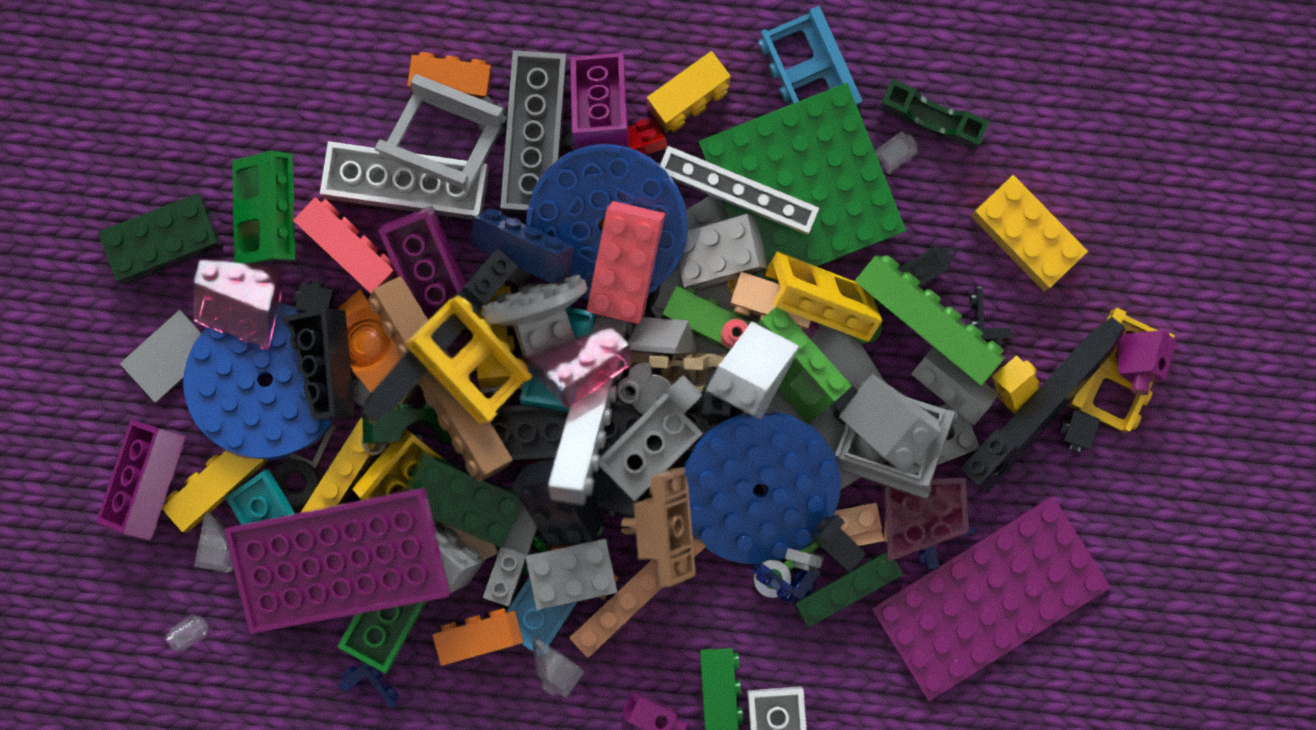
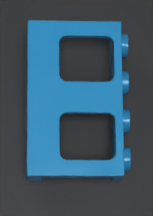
(826, 60)

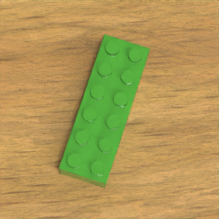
(930, 319)

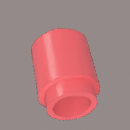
(726, 336)

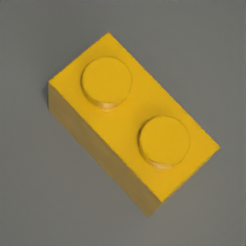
(1016, 383)

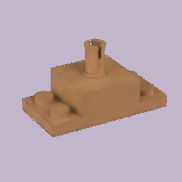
(665, 527)

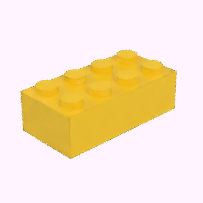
(1029, 233)

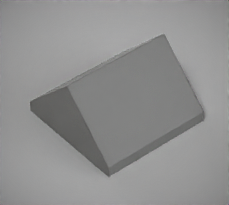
(663, 336)

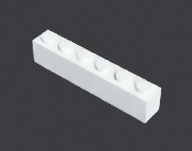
(739, 191)

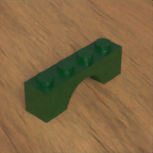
(950, 124)
(392, 425)
(847, 589)

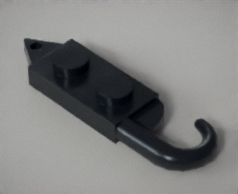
(927, 265)

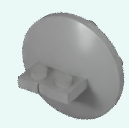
(537, 312)

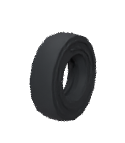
(307, 471)

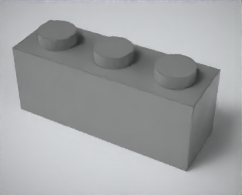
(954, 386)

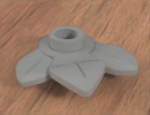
(647, 387)

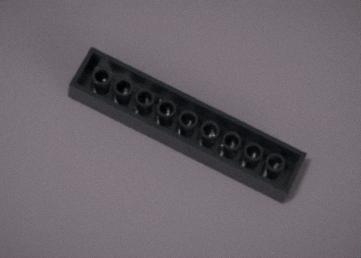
(536, 432)

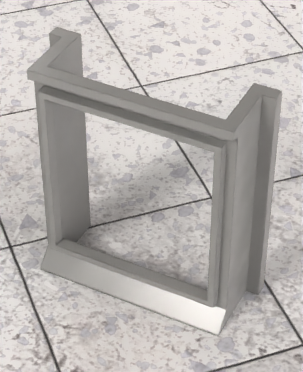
(453, 102)
(892, 477)

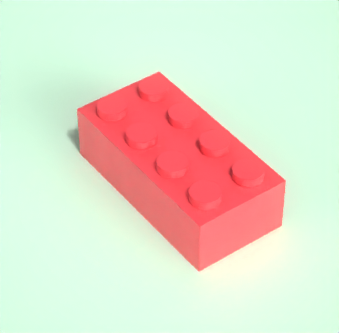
(342, 243)
(625, 262)

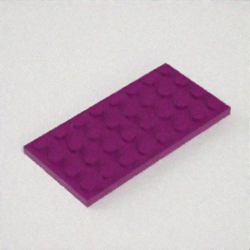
(337, 561)
(990, 598)

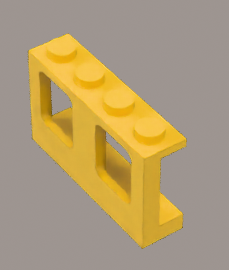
(823, 297)
(1109, 369)
(455, 372)

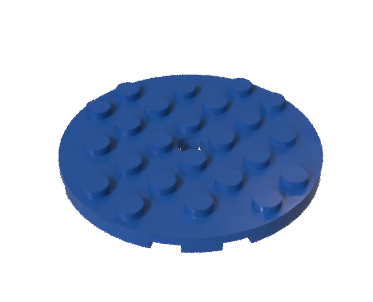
(582, 185)
(235, 409)
(771, 451)

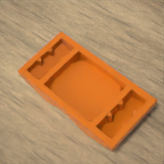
(369, 348)

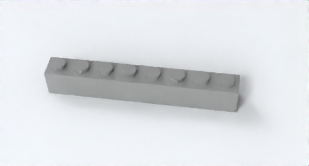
(584, 431)

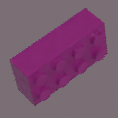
(599, 100)
(423, 259)
(140, 480)

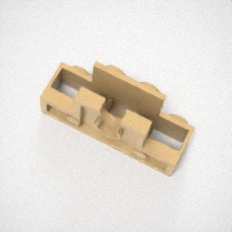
(693, 366)

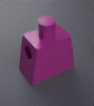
(1145, 358)
(643, 712)

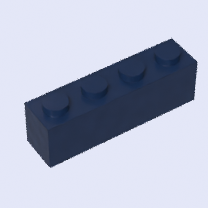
(525, 246)

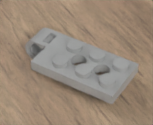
(663, 419)
(960, 443)

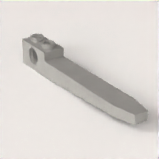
(511, 560)

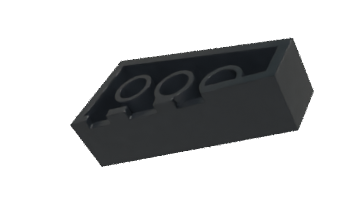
(323, 361)
(612, 497)

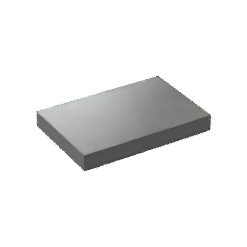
(162, 358)

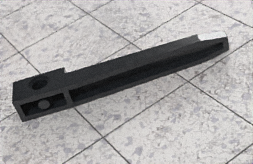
(409, 368)
(1006, 447)

